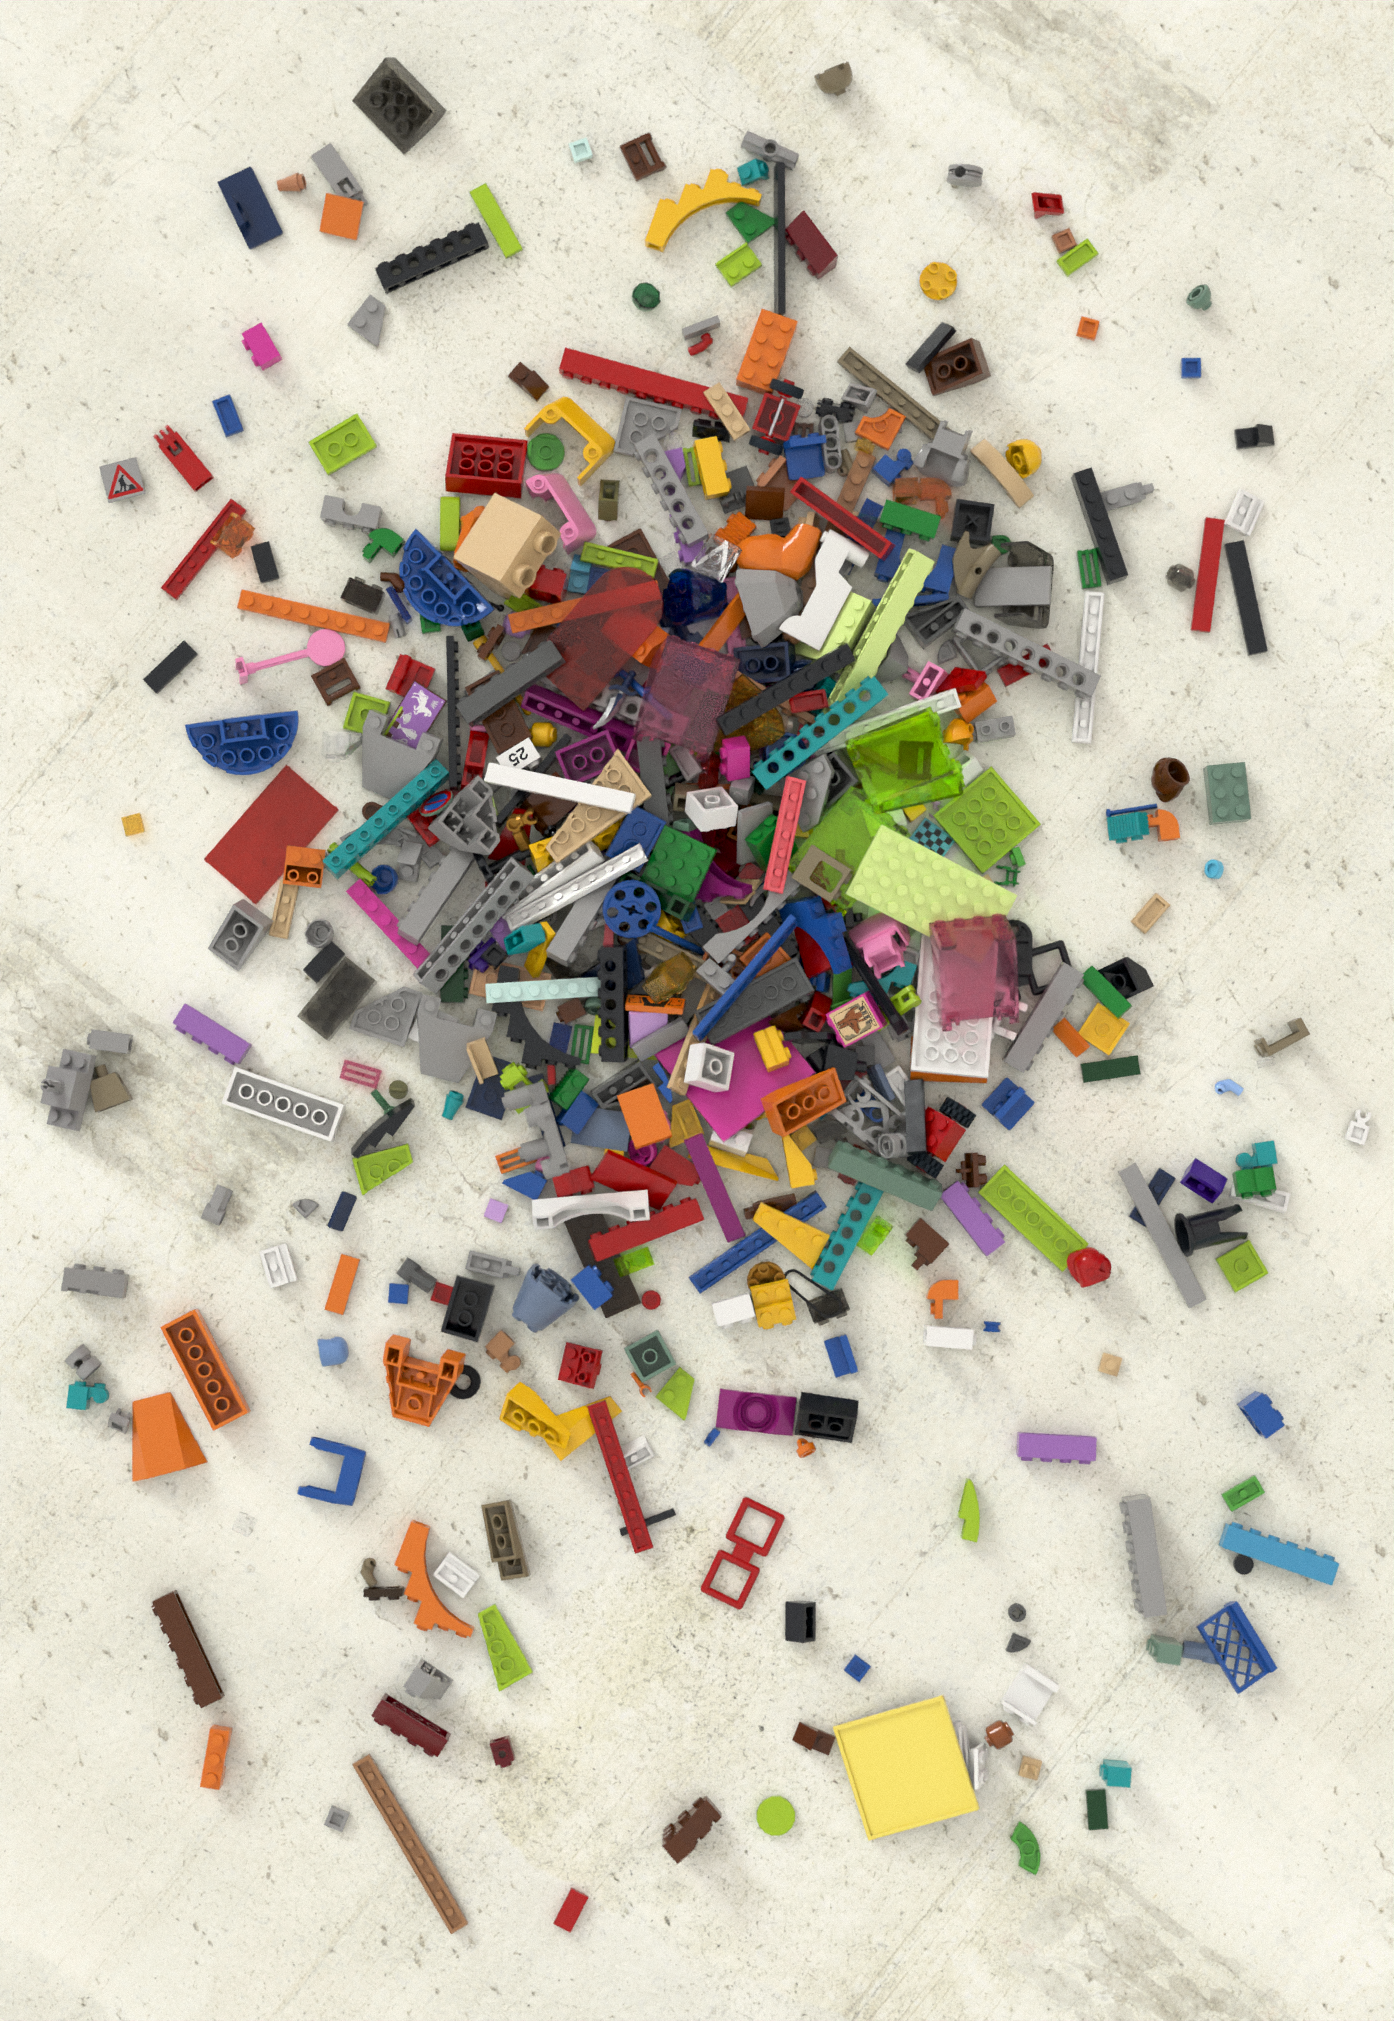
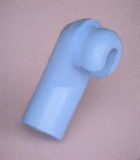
(1228, 1085)

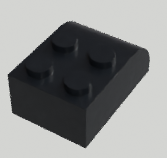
(467, 1308)

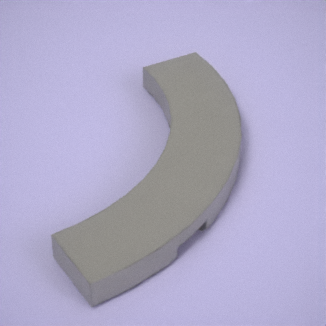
(398, 835)

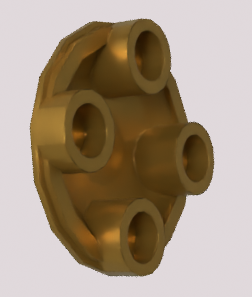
(764, 1273)

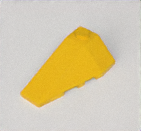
(528, 1412)
(580, 1426)

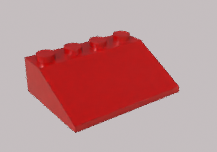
(486, 465)

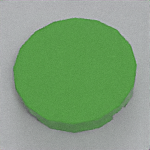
(545, 452)

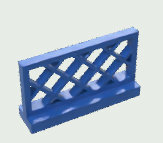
(1246, 1634)

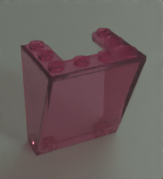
(685, 695)
(975, 969)

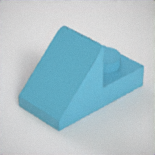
(579, 576)

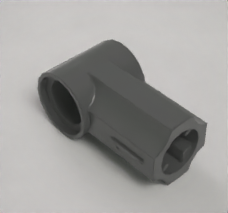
(414, 1273)

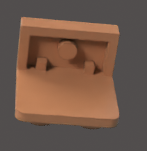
(778, 477)

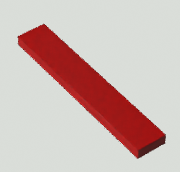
(199, 554)
(1207, 575)

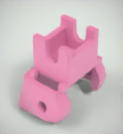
(876, 942)

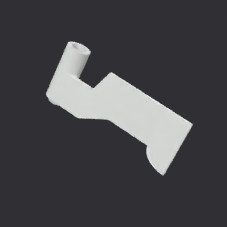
(829, 592)

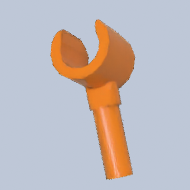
(641, 1385)

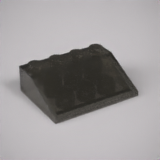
(398, 104)

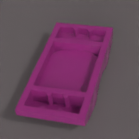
(756, 1412)

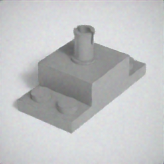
(68, 1089)

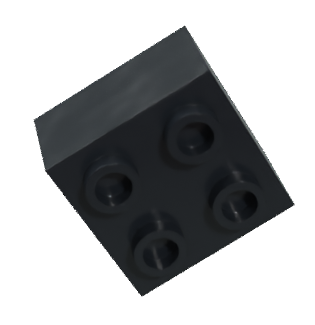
(974, 518)

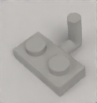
(717, 976)

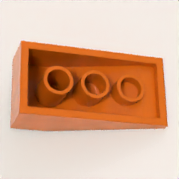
(803, 1101)

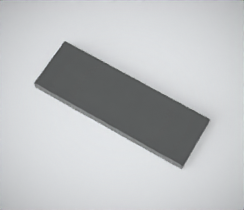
(759, 1000)

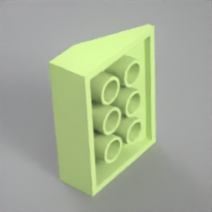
(846, 628)

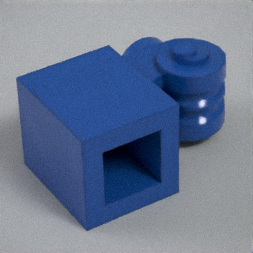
(888, 469)

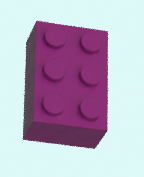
(587, 757)

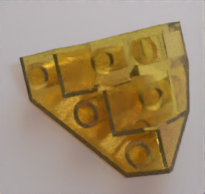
(759, 732)

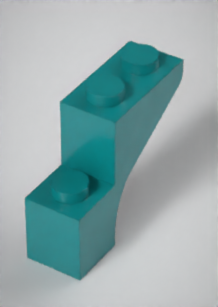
(899, 975)

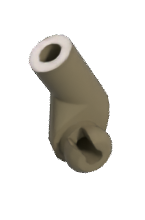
(846, 464)
(367, 1571)

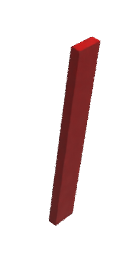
(620, 1476)

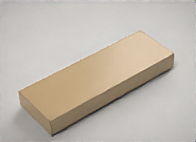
(284, 910)

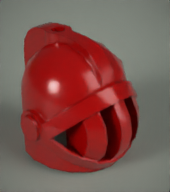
(1088, 1266)

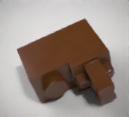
(927, 1240)

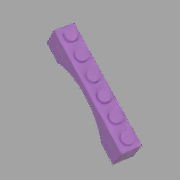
(677, 461)

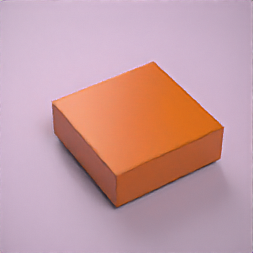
(1087, 328)

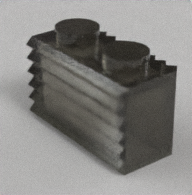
(363, 596)
(828, 1306)

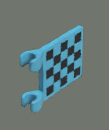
(932, 837)

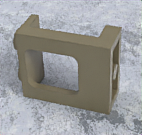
(808, 865)
(1298, 1030)

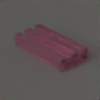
(345, 1069)

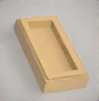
(1150, 913)

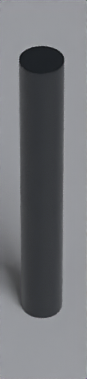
(653, 1519)

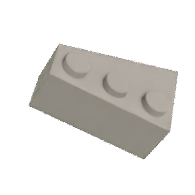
(95, 1281)
(427, 1681)

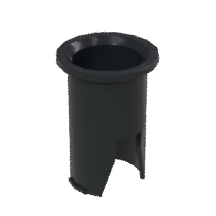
(1203, 1229)

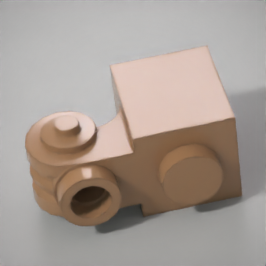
(499, 1349)

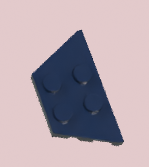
(634, 969)

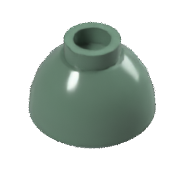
(1200, 297)
(592, 1005)

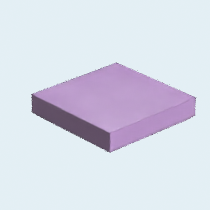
(644, 1023)

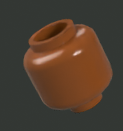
(999, 1734)

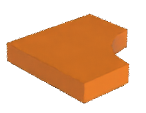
(881, 429)

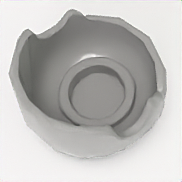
(319, 933)

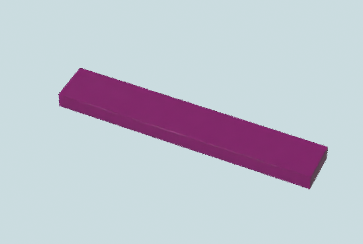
(714, 1187)

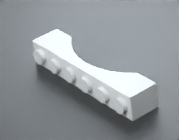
(554, 1211)

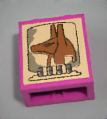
(856, 1019)

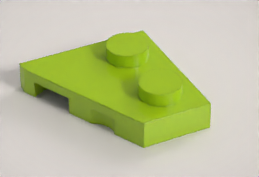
(677, 1392)

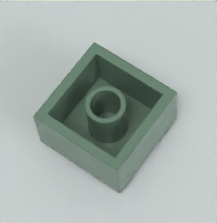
(650, 1355)

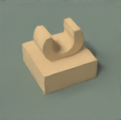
(812, 519)
(1030, 1767)

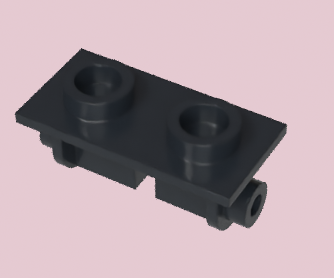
(828, 407)
(703, 429)

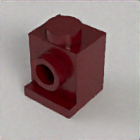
(502, 1744)

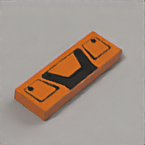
(646, 1004)

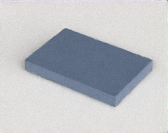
(604, 1130)

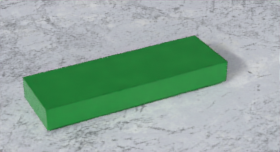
(1105, 992)

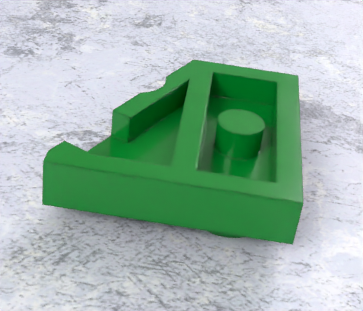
(749, 221)

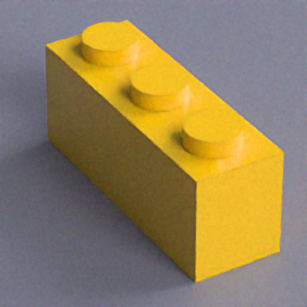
(711, 467)

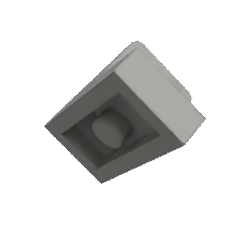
(410, 861)

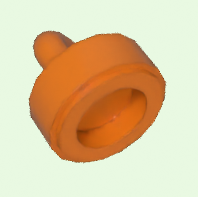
(806, 1449)

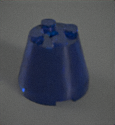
(693, 597)

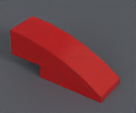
(474, 757)

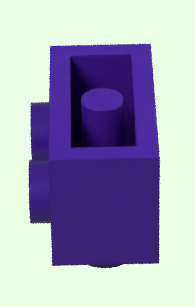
(1203, 1180)

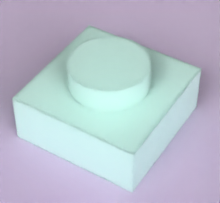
(580, 150)

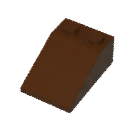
(957, 367)
(548, 809)

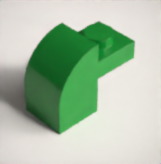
(382, 539)

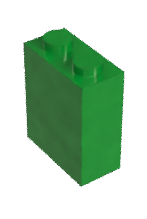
(761, 841)

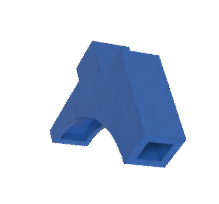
(822, 927)

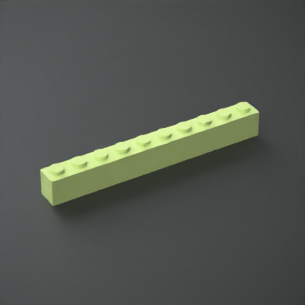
(882, 628)

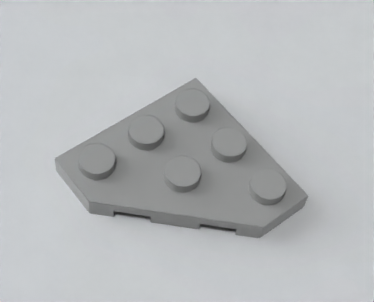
(643, 419)
(818, 777)
(389, 1016)

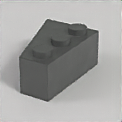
(934, 621)
(626, 1080)

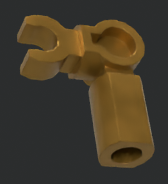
(516, 823)

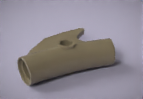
(971, 565)

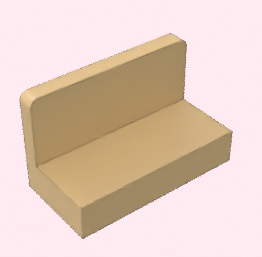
(481, 1059)

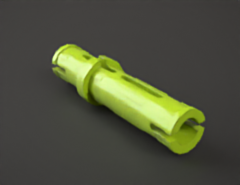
(357, 869)

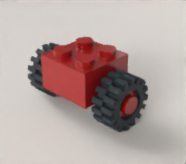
(942, 1135)

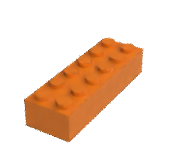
(205, 1369)

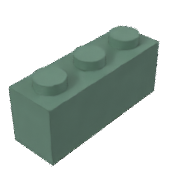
(1164, 1649)

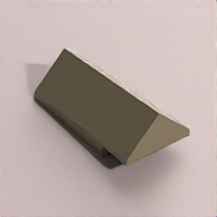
(505, 1540)

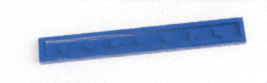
(745, 978)
(751, 1245)

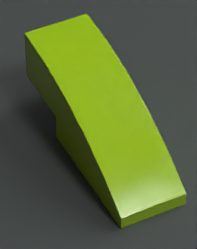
(969, 1512)

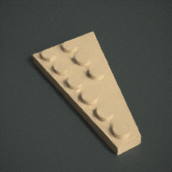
(588, 820)

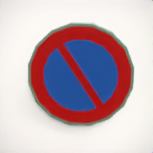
(436, 803)

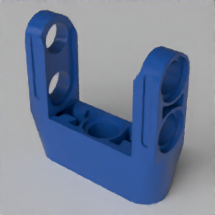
(349, 1474)

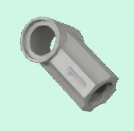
(215, 1209)

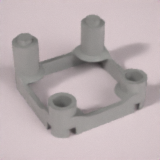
(539, 1115)

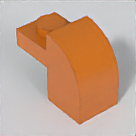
(1166, 825)
(941, 1290)

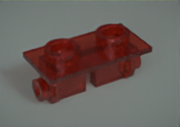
(710, 777)

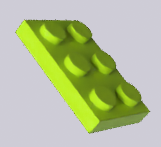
(342, 444)

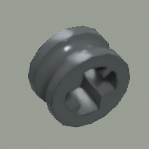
(1021, 1616)

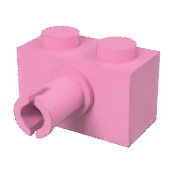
(926, 682)

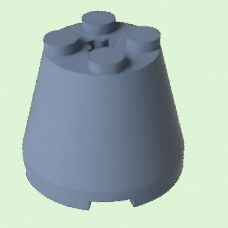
(543, 1298)

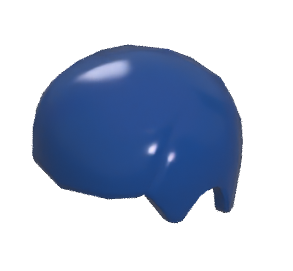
(386, 879)

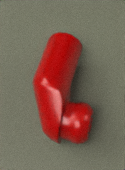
(701, 346)

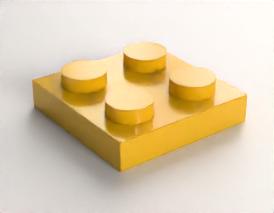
(1103, 1029)

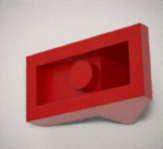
(1047, 204)

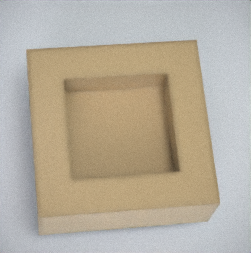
(1110, 1364)

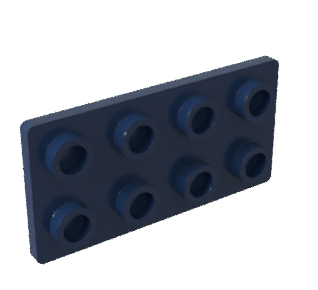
(250, 208)

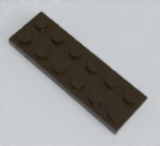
(624, 1291)

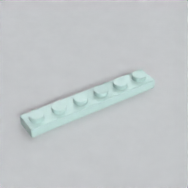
(542, 990)

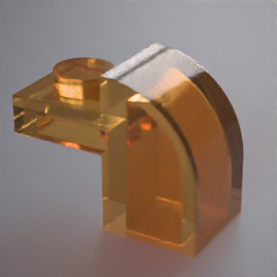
(936, 490)

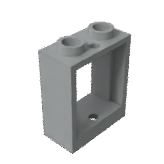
(998, 661)

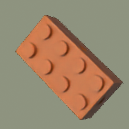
(766, 352)

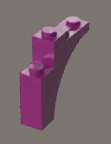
(717, 882)

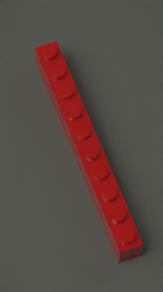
(641, 383)

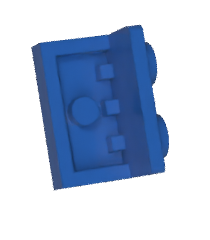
(1008, 1103)

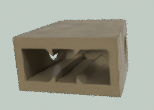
(108, 1090)

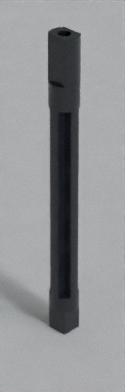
(874, 986)

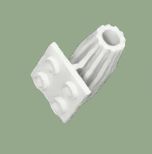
(973, 1757)

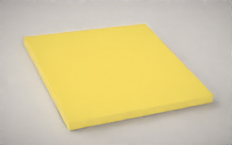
(906, 1767)

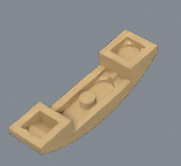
(1002, 472)

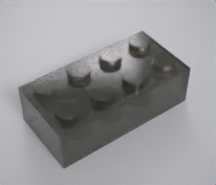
(337, 998)

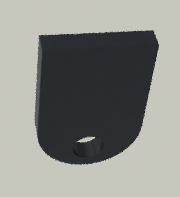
(1024, 948)

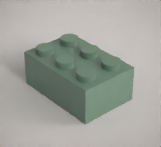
(1227, 793)

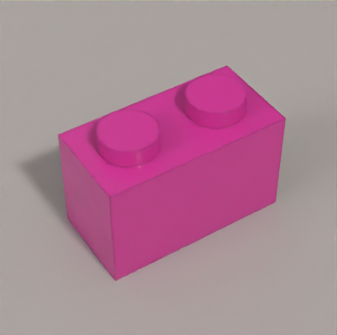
(262, 347)
(735, 758)

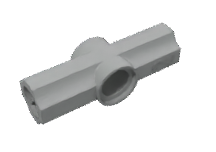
(759, 144)

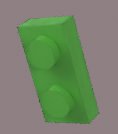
(1242, 1493)

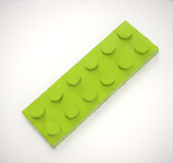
(1032, 1217)

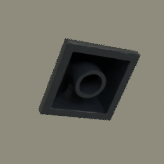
(1127, 977)

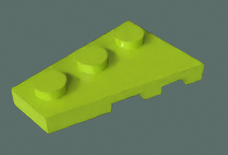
(380, 1165)

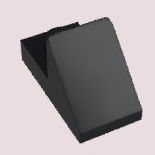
(1254, 437)

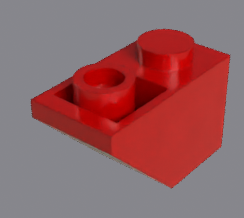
(816, 1011)

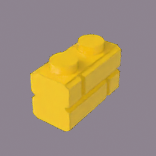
(771, 1048)

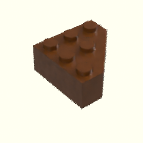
(681, 1837)

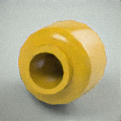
(543, 734)

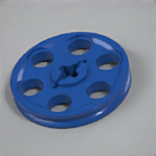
(635, 916)

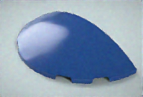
(437, 587)
(245, 742)

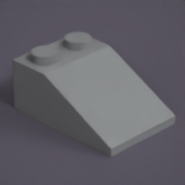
(240, 934)

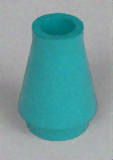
(452, 1104)

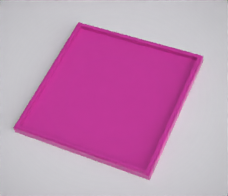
(740, 1105)

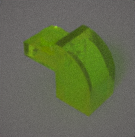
(874, 1235)

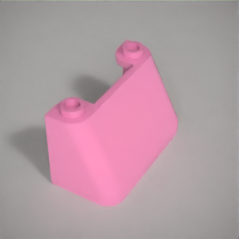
(580, 526)

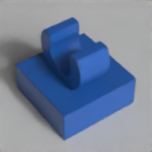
(821, 982)

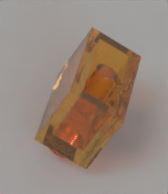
(907, 490)
(233, 535)

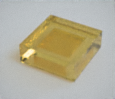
(133, 824)

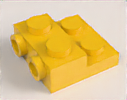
(773, 1304)

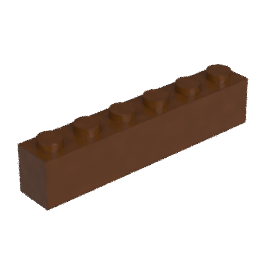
(188, 1649)

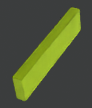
(495, 220)
(616, 558)

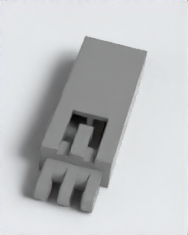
(336, 171)

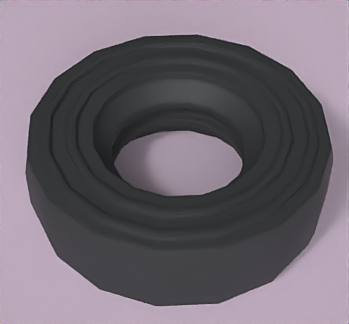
(472, 1389)

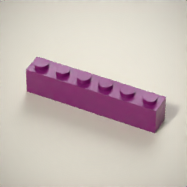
(567, 713)

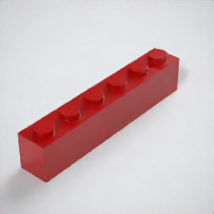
(842, 518)
(643, 1231)

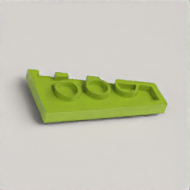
(505, 1654)

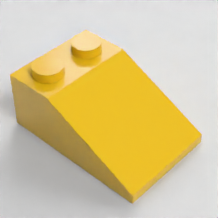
(798, 1167)

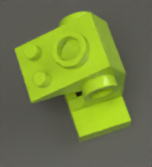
(513, 1075)

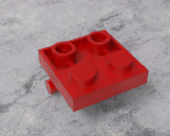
(406, 672)
(580, 1365)

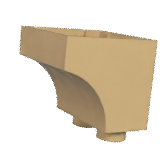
(507, 547)

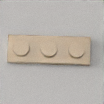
(726, 411)

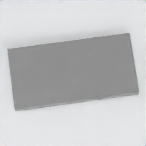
(1015, 587)

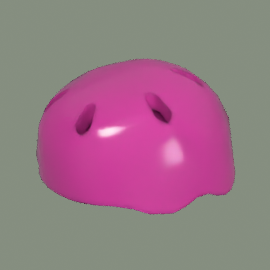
(648, 1152)

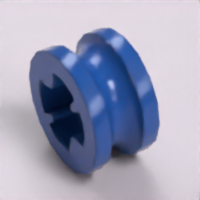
(992, 1326)

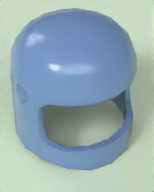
(333, 1351)

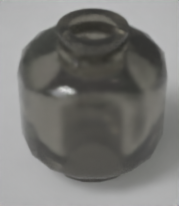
(1180, 577)

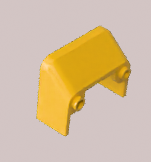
(600, 442)

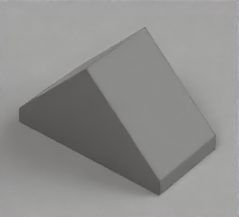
(860, 396)

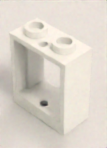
(949, 1337)

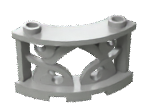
(845, 1114)

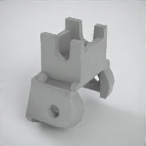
(945, 456)

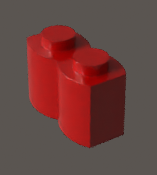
(575, 1181)

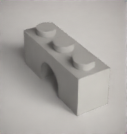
(367, 519)

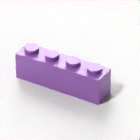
(211, 1033)
(971, 1218)
(1056, 1447)

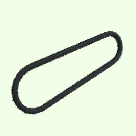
(820, 1287)

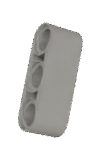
(833, 436)

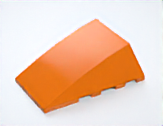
(161, 1438)

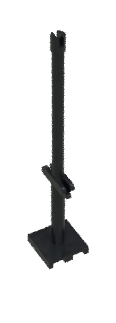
(493, 868)

